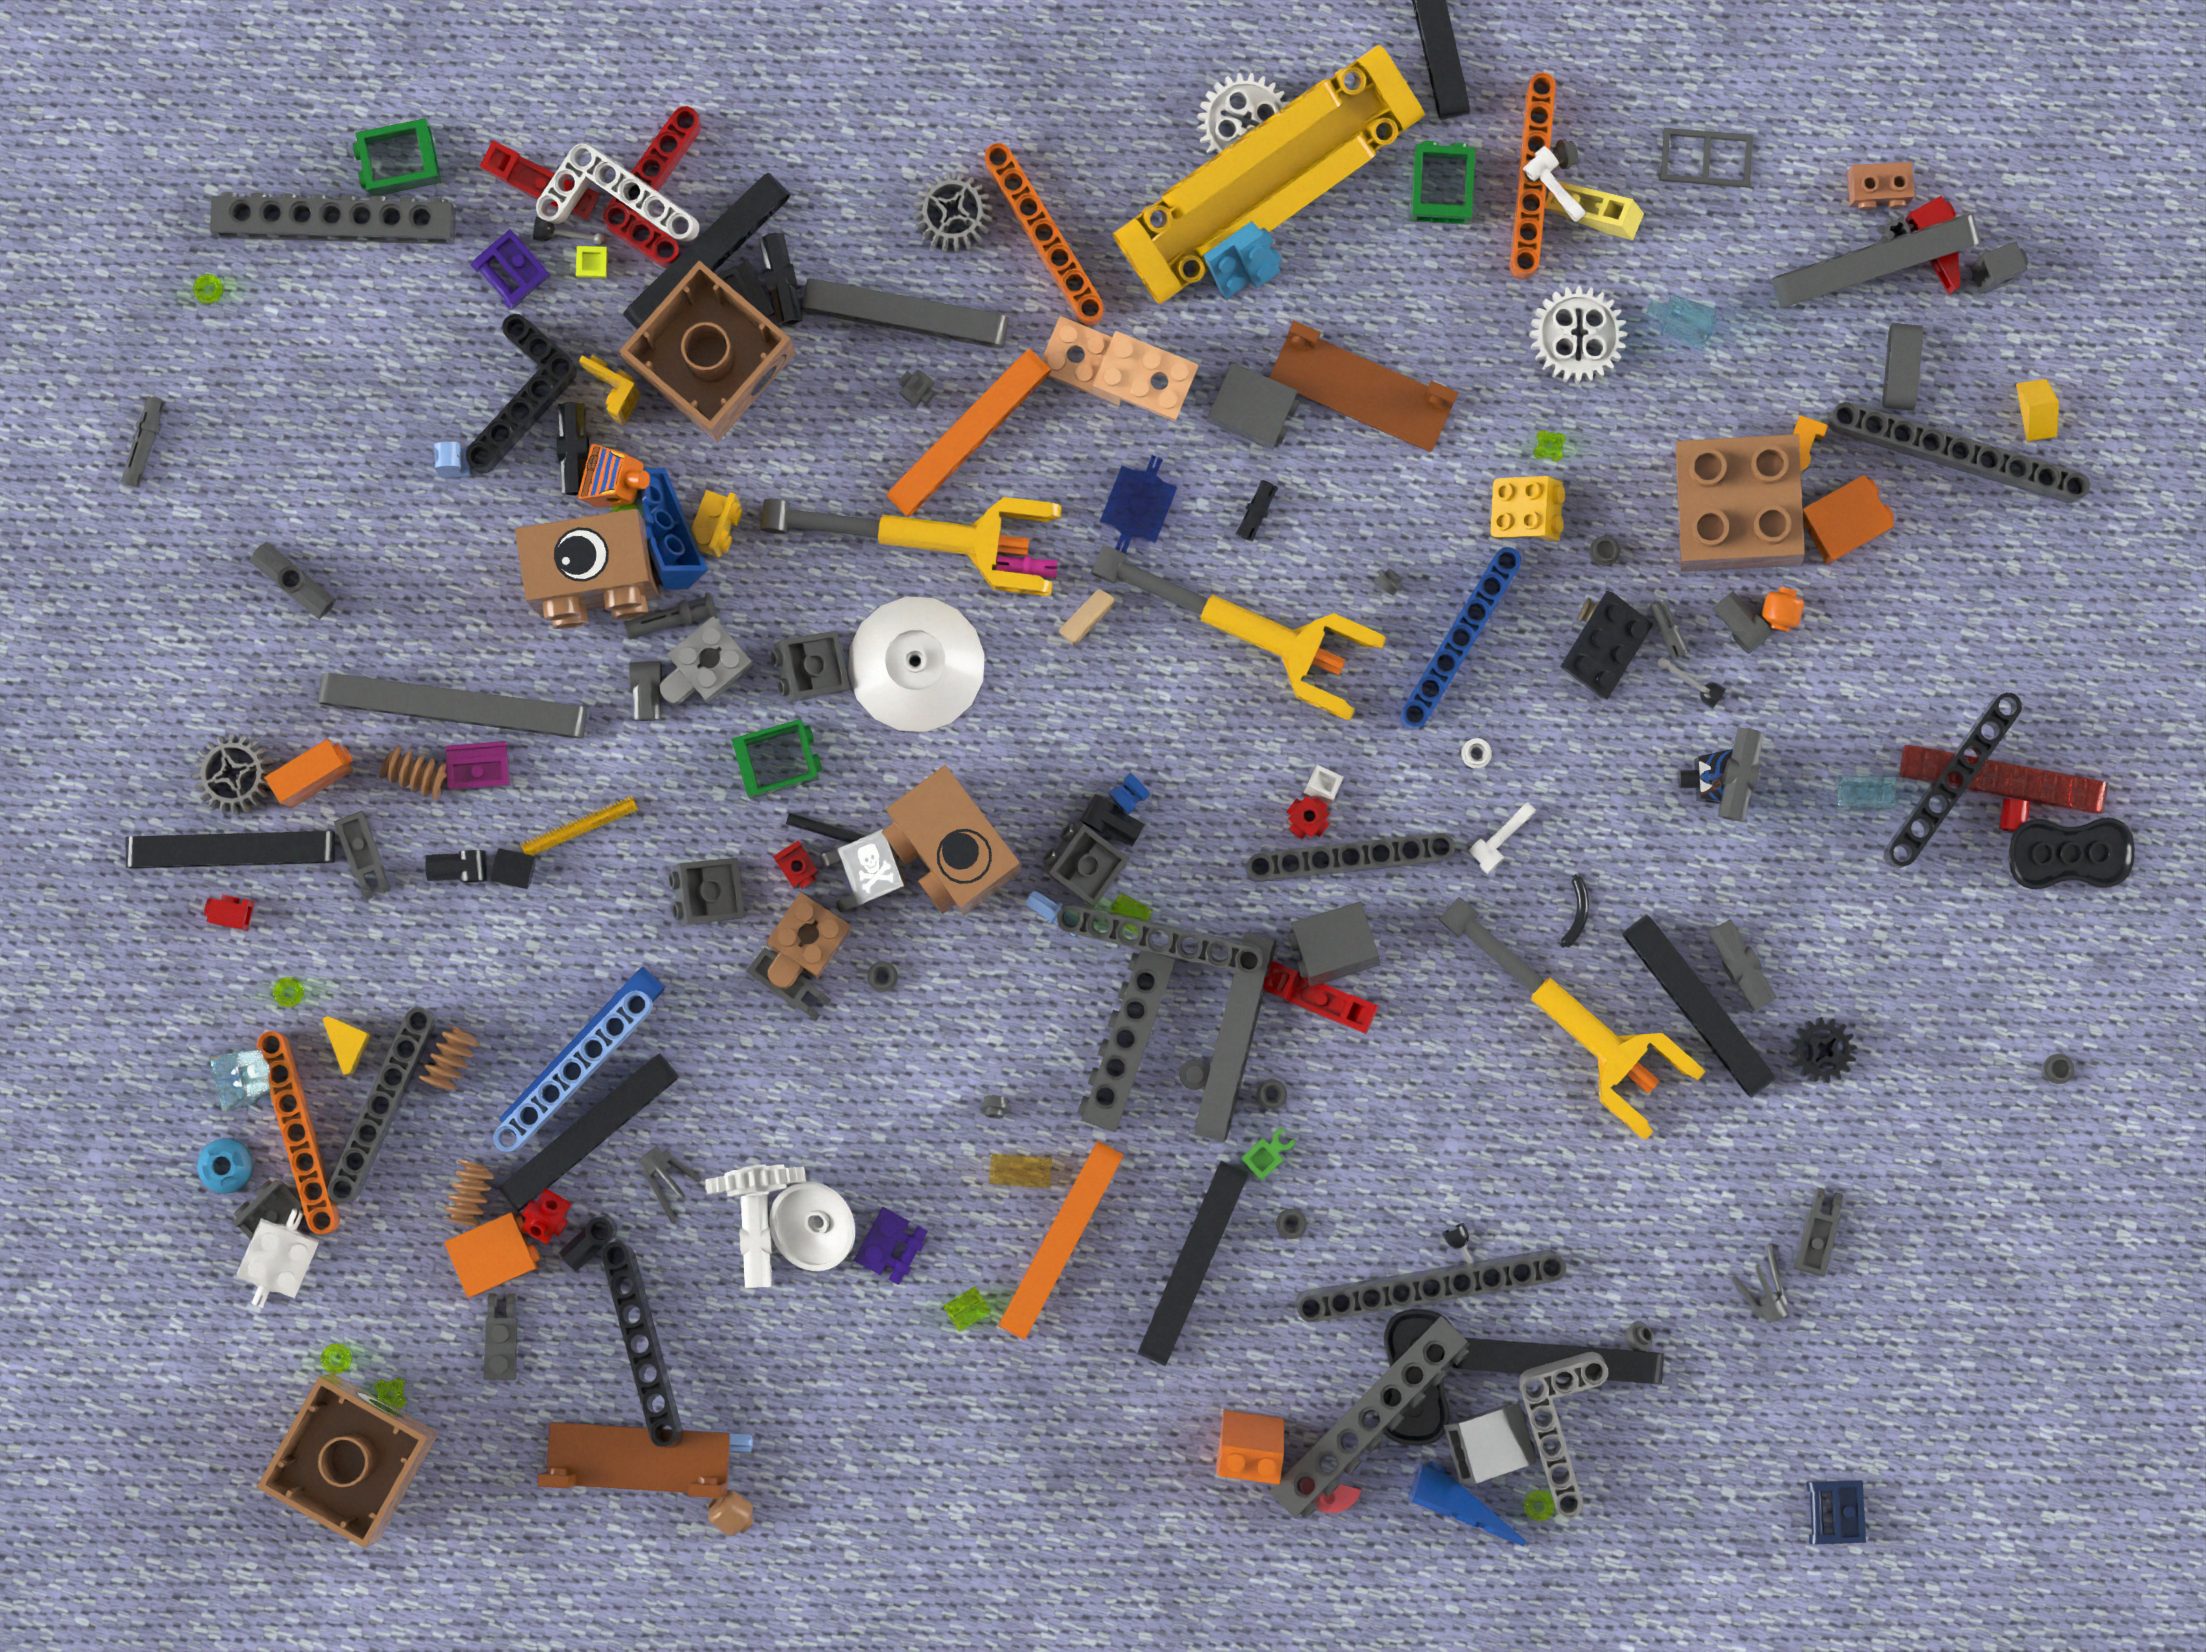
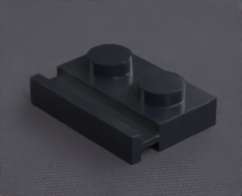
(746, 283)

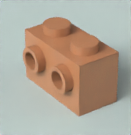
(1880, 185)

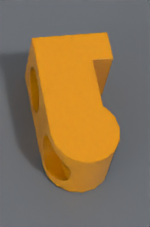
(1808, 430)

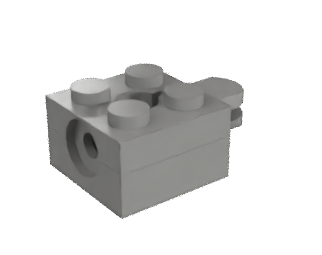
(705, 663)

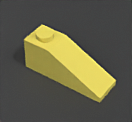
(1603, 210)

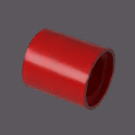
(2013, 814)

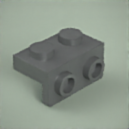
(272, 1204)

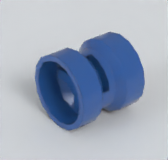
(1124, 798)

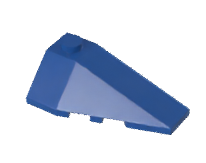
(669, 534)
(1446, 1496)

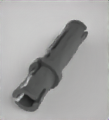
(142, 444)

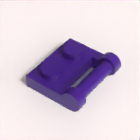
(517, 262)

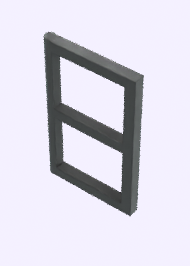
(1708, 135)

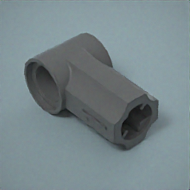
(1747, 629)
(645, 682)

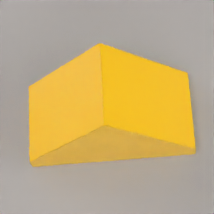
(2038, 409)
(348, 1043)

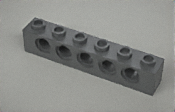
(1160, 969)

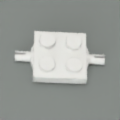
(277, 1258)

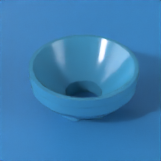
(239, 1173)

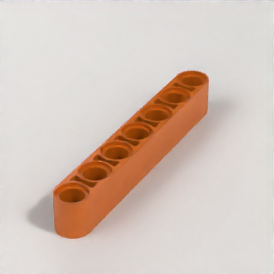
(1527, 189)
(1042, 220)
(969, 432)
(308, 1144)
(1060, 1240)

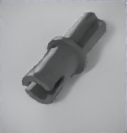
(1669, 629)

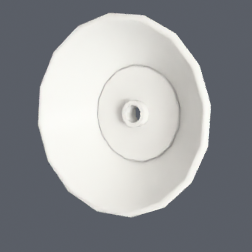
(924, 694)

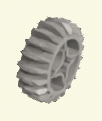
(963, 219)
(221, 778)

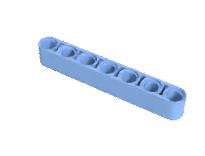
(562, 1082)

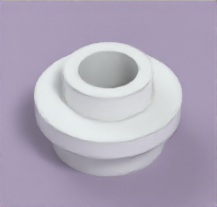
(1480, 744)

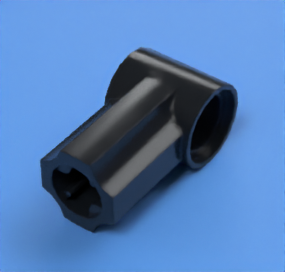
(1106, 818)
(466, 866)
(587, 1243)

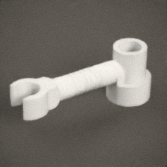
(1540, 168)
(1487, 851)

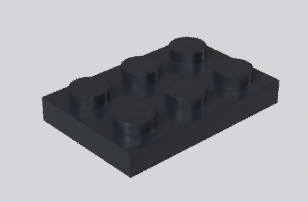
(1606, 645)

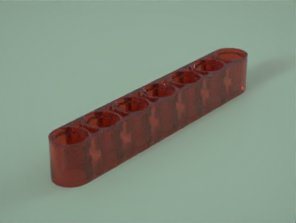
(2010, 780)

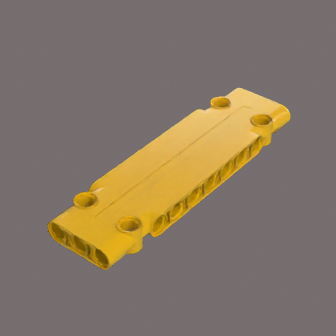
(1270, 171)

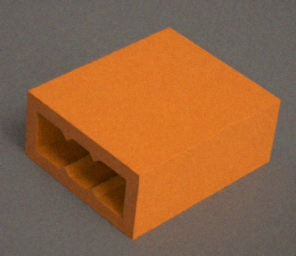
(1847, 519)
(310, 773)
(492, 1254)

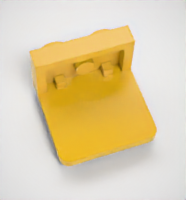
(1527, 508)

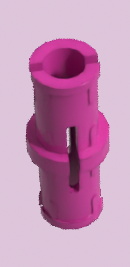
(1027, 566)

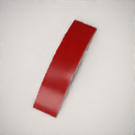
(531, 177)
(1320, 999)

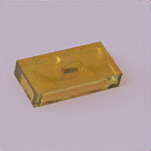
(1020, 1171)

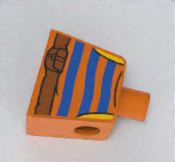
(611, 478)

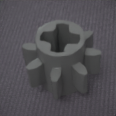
(1899, 225)
(916, 388)

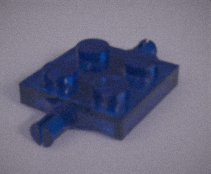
(1138, 504)

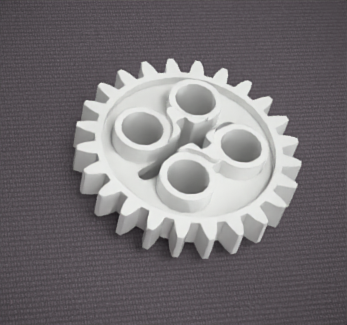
(1254, 96)
(1551, 333)
(755, 1180)

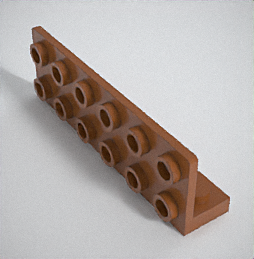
(1362, 388)
(629, 1460)

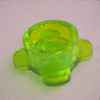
(1557, 441)
(397, 1387)

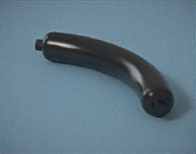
(1581, 913)

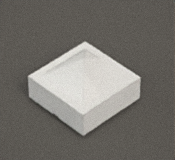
(1323, 784)

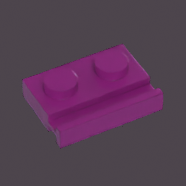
(477, 765)

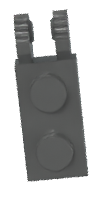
(361, 851)
(792, 995)
(1818, 1235)
(500, 1340)

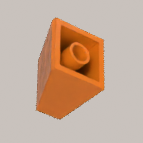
(1251, 1447)

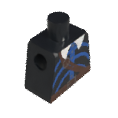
(1706, 777)

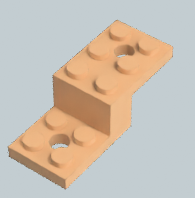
(1119, 368)

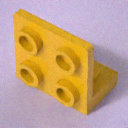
(623, 398)
(715, 521)

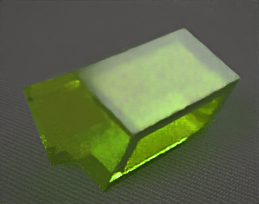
(1128, 906)
(967, 1308)

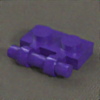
(883, 1239)

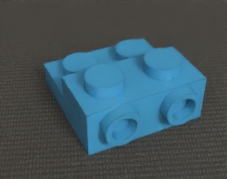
(1243, 259)

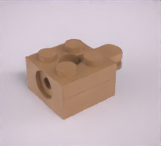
(804, 941)

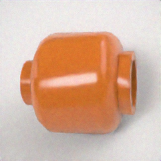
(1782, 609)

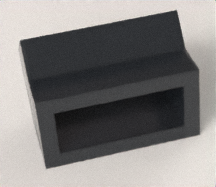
(513, 868)

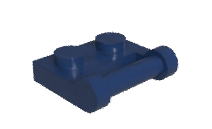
(1847, 1512)

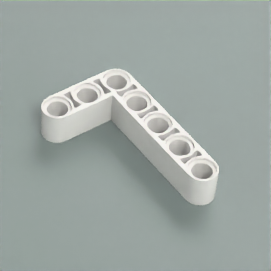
(618, 187)

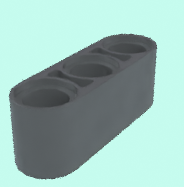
(1902, 366)

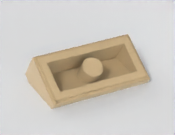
(1087, 617)

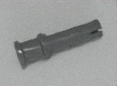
(684, 613)

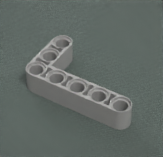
(1551, 1427)

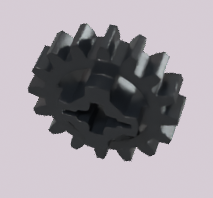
(1812, 1041)

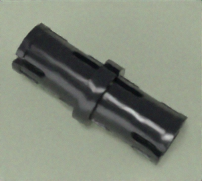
(1256, 510)

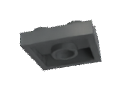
(810, 666)
(1084, 862)
(707, 891)

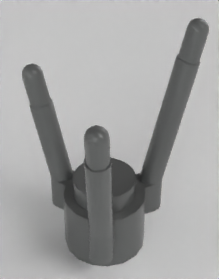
(656, 1164)
(1772, 1304)

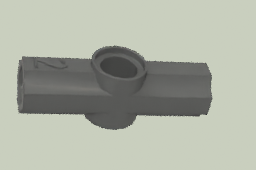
(279, 568)
(1741, 774)
(1742, 965)

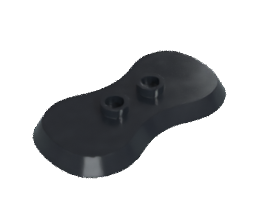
(2053, 853)
(1426, 1421)

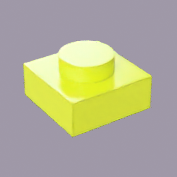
(591, 262)

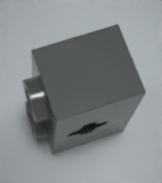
(1999, 267)

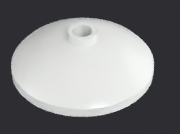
(801, 1234)

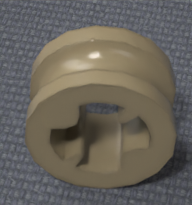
(1587, 610)

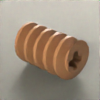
(414, 773)
(450, 1058)
(469, 1193)

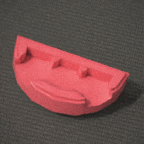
(1338, 1501)

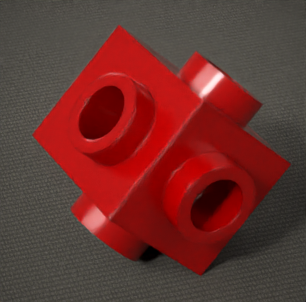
(1299, 825)
(542, 1221)

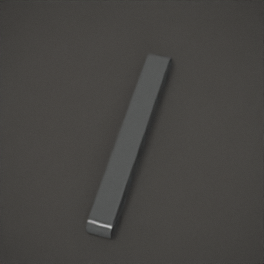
(1972, 451)
(452, 705)
(1444, 1291)

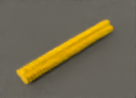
(580, 826)

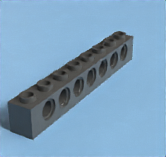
(438, 230)
(1417, 1356)

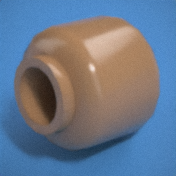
(730, 1513)

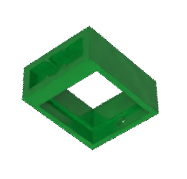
(431, 171)
(1440, 212)
(746, 767)

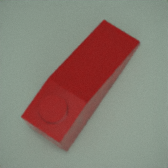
(1948, 265)

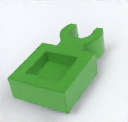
(1264, 1156)

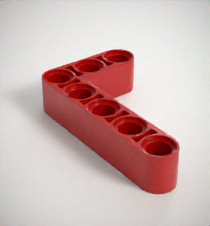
(666, 162)

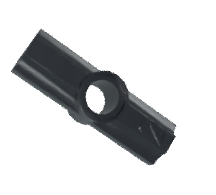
(780, 279)
(572, 446)

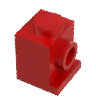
(794, 853)
(229, 912)

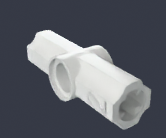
(756, 1241)

